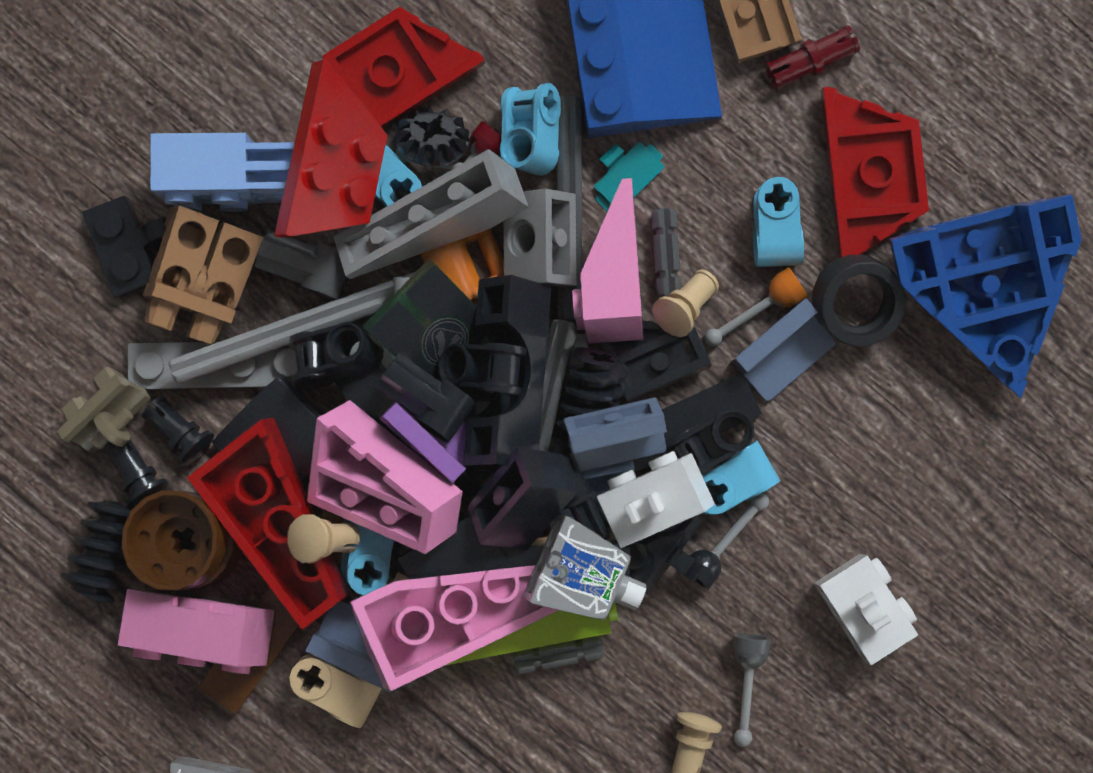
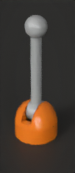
(783, 291)

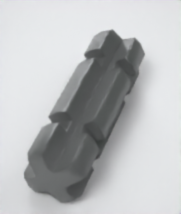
(665, 251)
(558, 654)

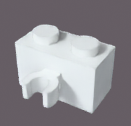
(655, 499)
(867, 608)

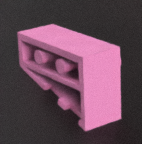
(379, 481)
(196, 630)

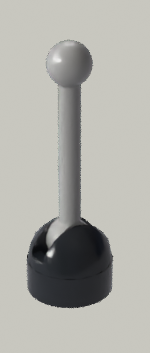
(710, 559)

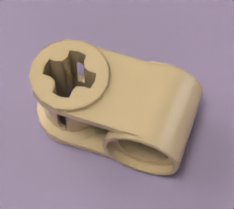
(340, 695)

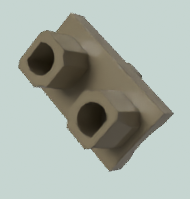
(105, 414)

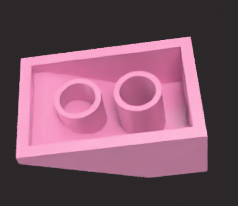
(610, 287)

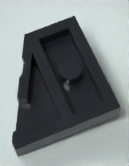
(658, 360)

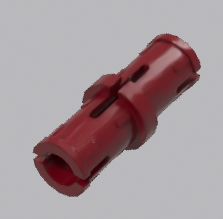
(812, 57)

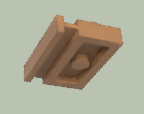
(758, 26)

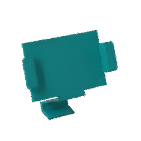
(639, 163)

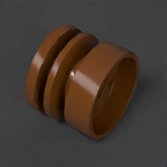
(158, 543)

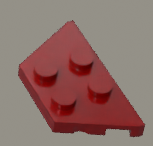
(400, 64)
(332, 159)
(872, 170)

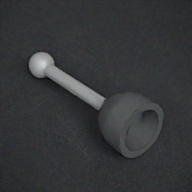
(749, 652)

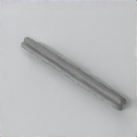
(278, 333)

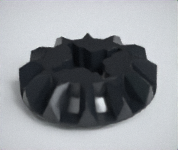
(439, 149)

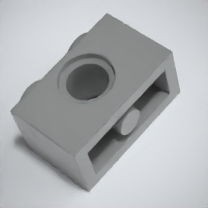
(543, 239)

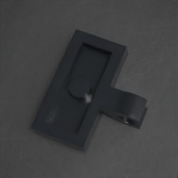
(123, 244)
(658, 551)

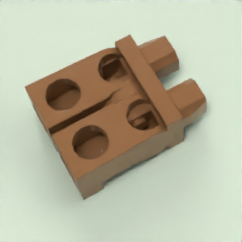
(199, 271)

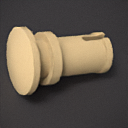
(682, 307)
(316, 538)
(693, 741)

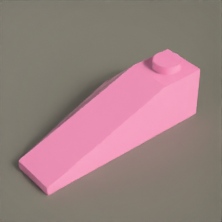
(438, 619)

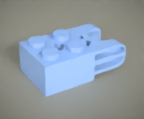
(218, 170)

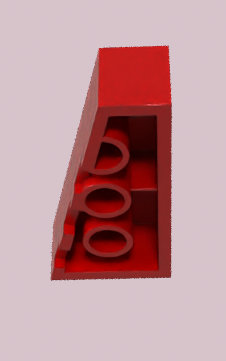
(256, 499)

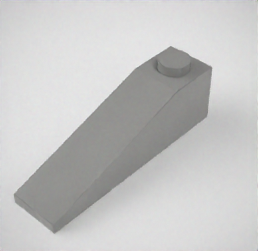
(439, 213)

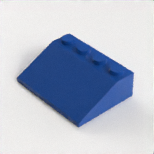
(642, 64)

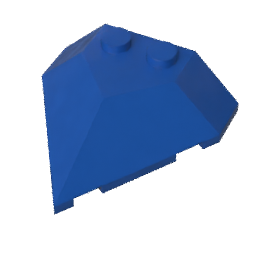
(993, 278)

